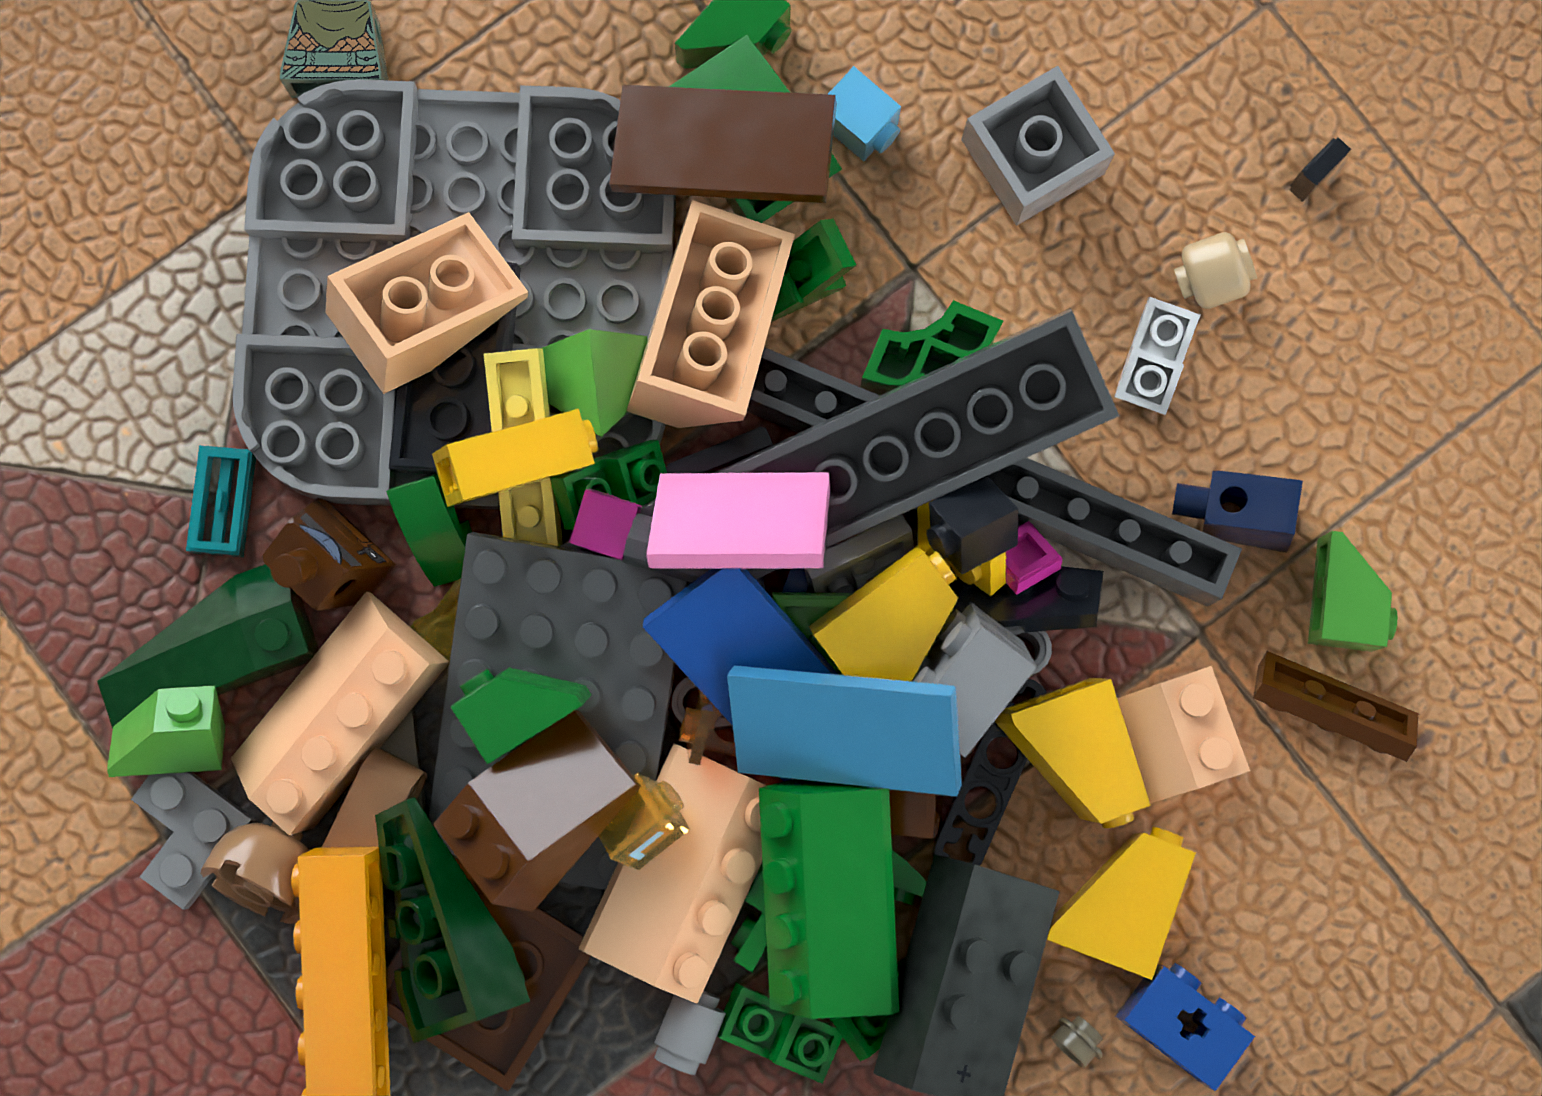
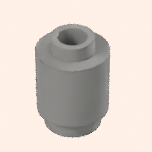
(689, 1032)

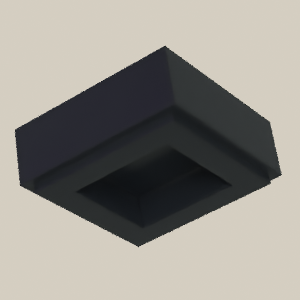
(1319, 168)

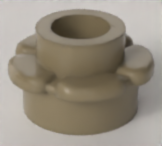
(1078, 1040)

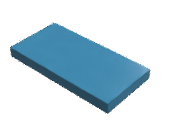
(846, 729)

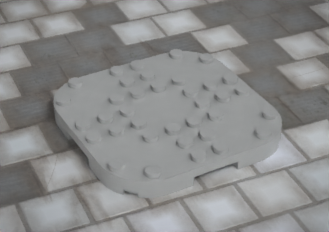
(387, 162)

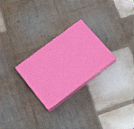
(739, 520)

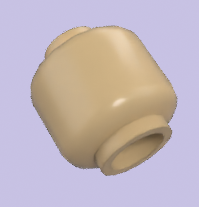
(1216, 270)

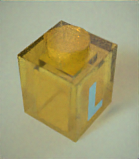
(645, 824)

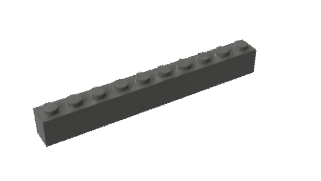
(1054, 502)

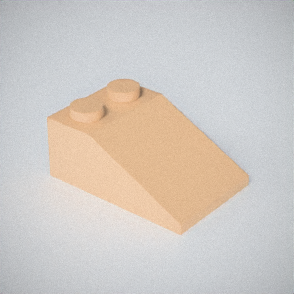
(421, 300)

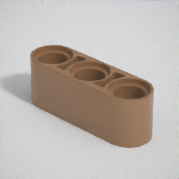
(377, 786)

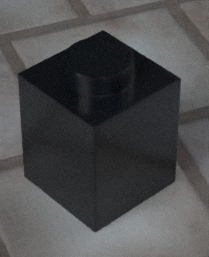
(972, 524)

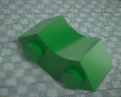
(912, 354)

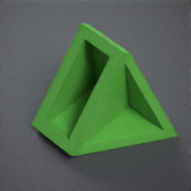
(594, 374)

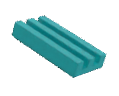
(241, 504)

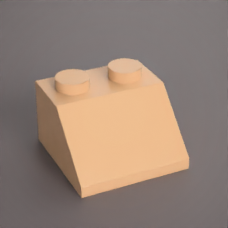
(1182, 735)

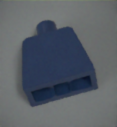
(1266, 505)

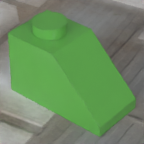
(1348, 599)
(169, 734)

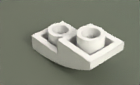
(1156, 355)

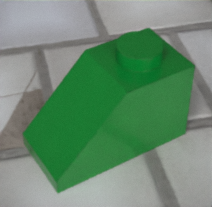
(729, 21)
(513, 708)

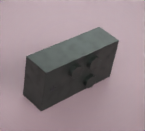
(966, 981)

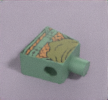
(332, 44)

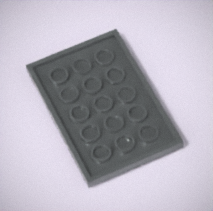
(568, 620)

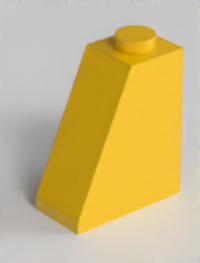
(515, 456)
(890, 619)
(1081, 749)
(1127, 904)

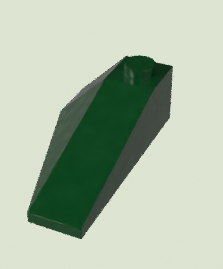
(225, 641)
(450, 945)

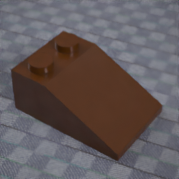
(536, 812)

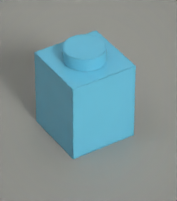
(864, 115)

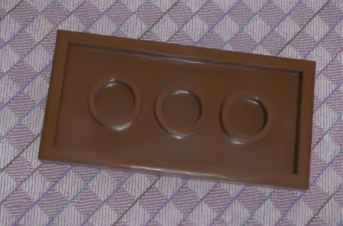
(723, 143)

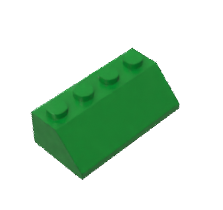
(829, 899)

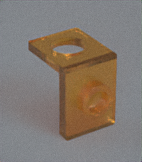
(699, 731)

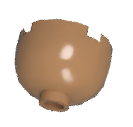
(257, 867)

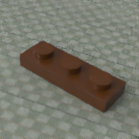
(1336, 706)

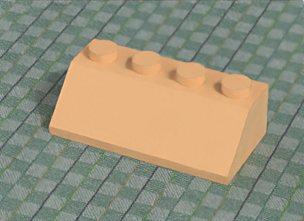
(711, 320)
(335, 715)
(680, 906)

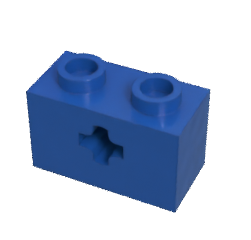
(1211, 1048)

